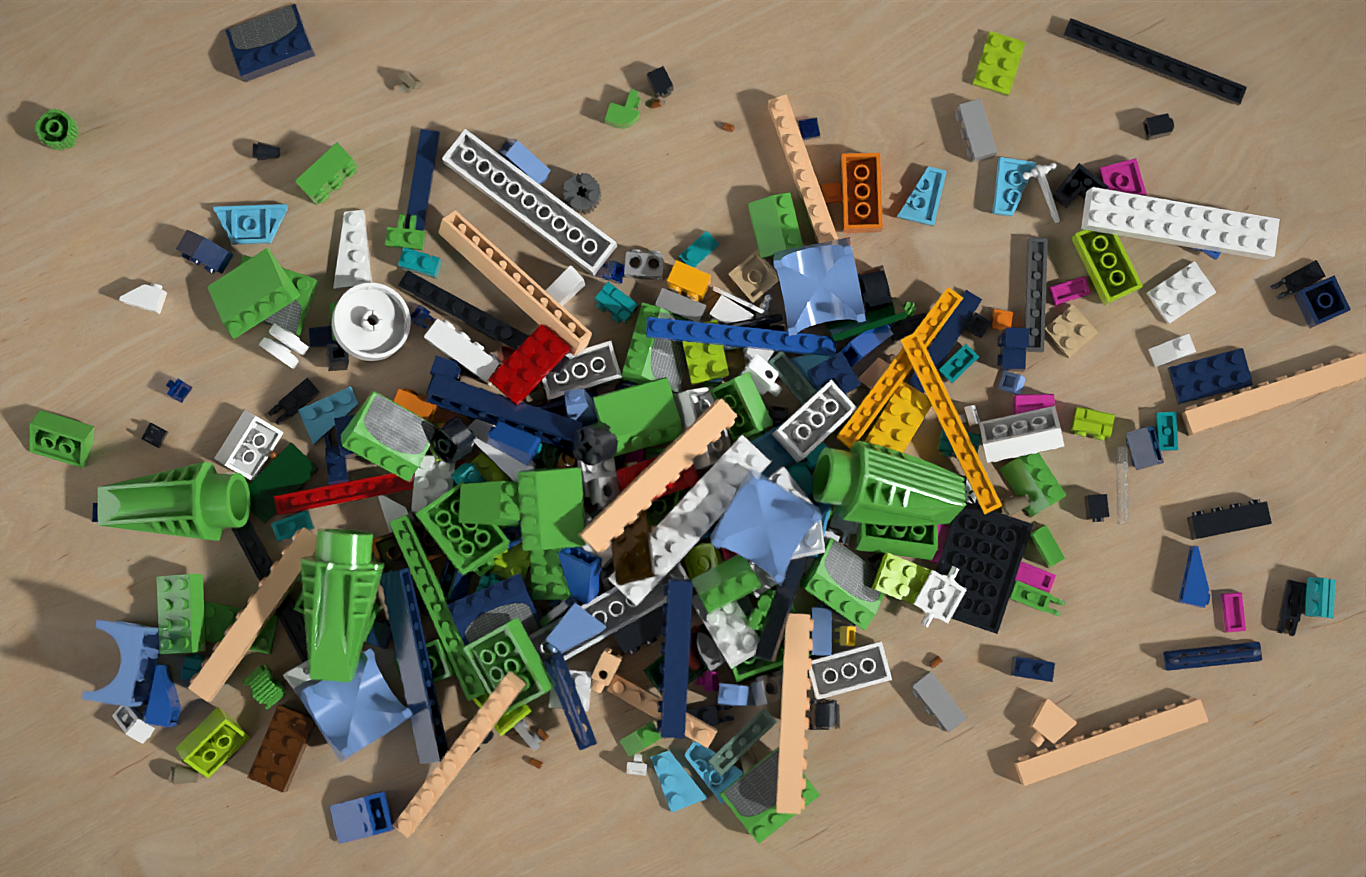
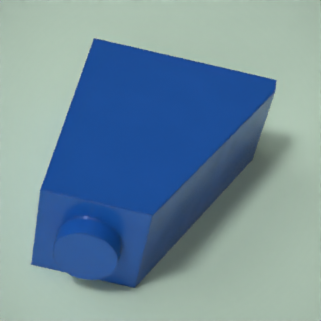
(865, 344)
(514, 442)
(581, 572)

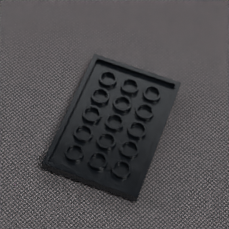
(988, 558)

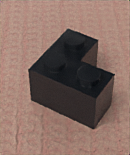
(1076, 184)

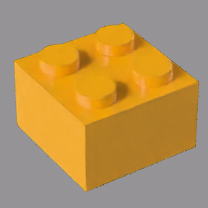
(688, 281)

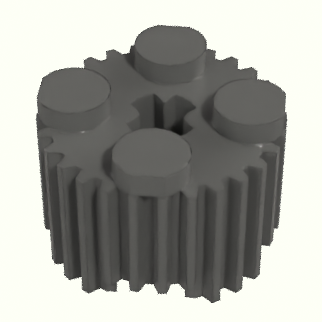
(582, 183)

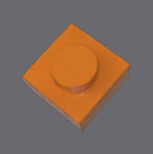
(832, 193)
(1001, 319)

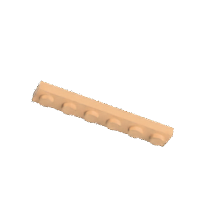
(648, 703)

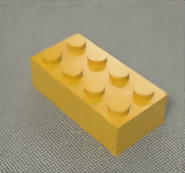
(900, 418)

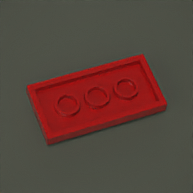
(529, 364)
(686, 479)

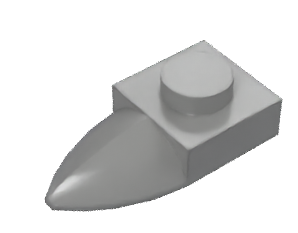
(709, 652)

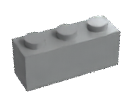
(976, 130)
(938, 702)

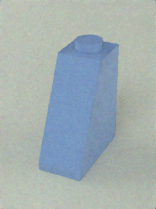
(524, 160)
(580, 406)
(573, 629)
(821, 630)
(735, 695)

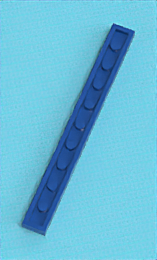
(740, 337)

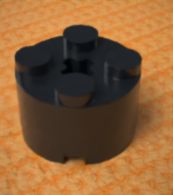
(876, 286)
(452, 440)
(594, 443)
(823, 715)

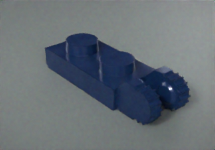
(336, 464)

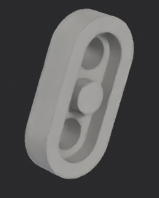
(531, 739)

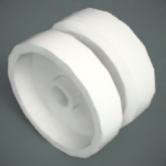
(283, 346)

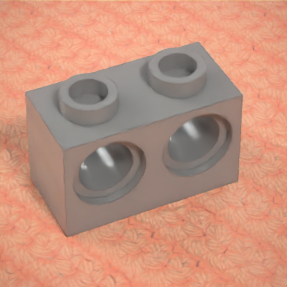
(643, 271)
(609, 485)
(772, 685)

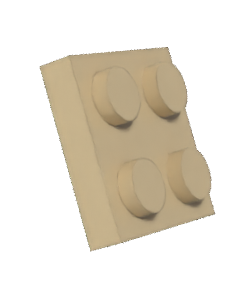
(754, 277)
(1070, 331)

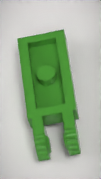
(1034, 598)

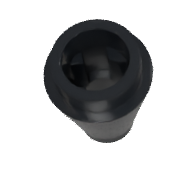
(265, 151)

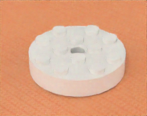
(360, 337)

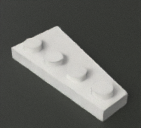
(353, 253)

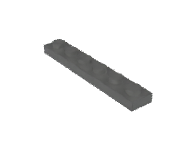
(1036, 292)

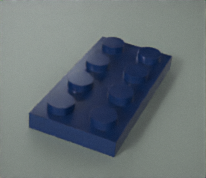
(1210, 376)

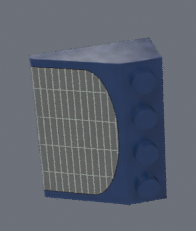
(269, 43)
(494, 607)

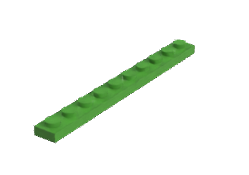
(437, 605)

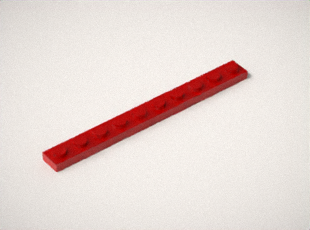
(344, 492)

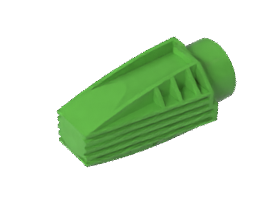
(886, 487)
(177, 502)
(338, 601)

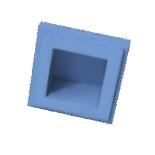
(1012, 383)

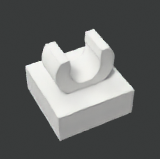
(970, 416)
(637, 768)

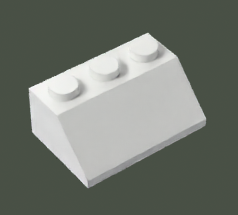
(248, 445)

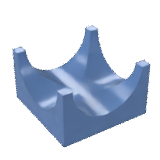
(819, 284)
(765, 524)
(138, 658)
(355, 711)

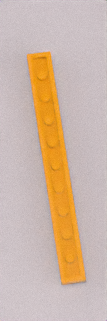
(897, 370)
(951, 422)

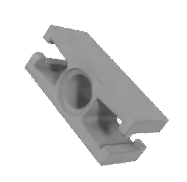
(681, 305)

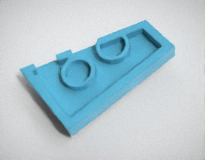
(1010, 184)
(925, 198)
(320, 415)
(698, 757)
(675, 781)

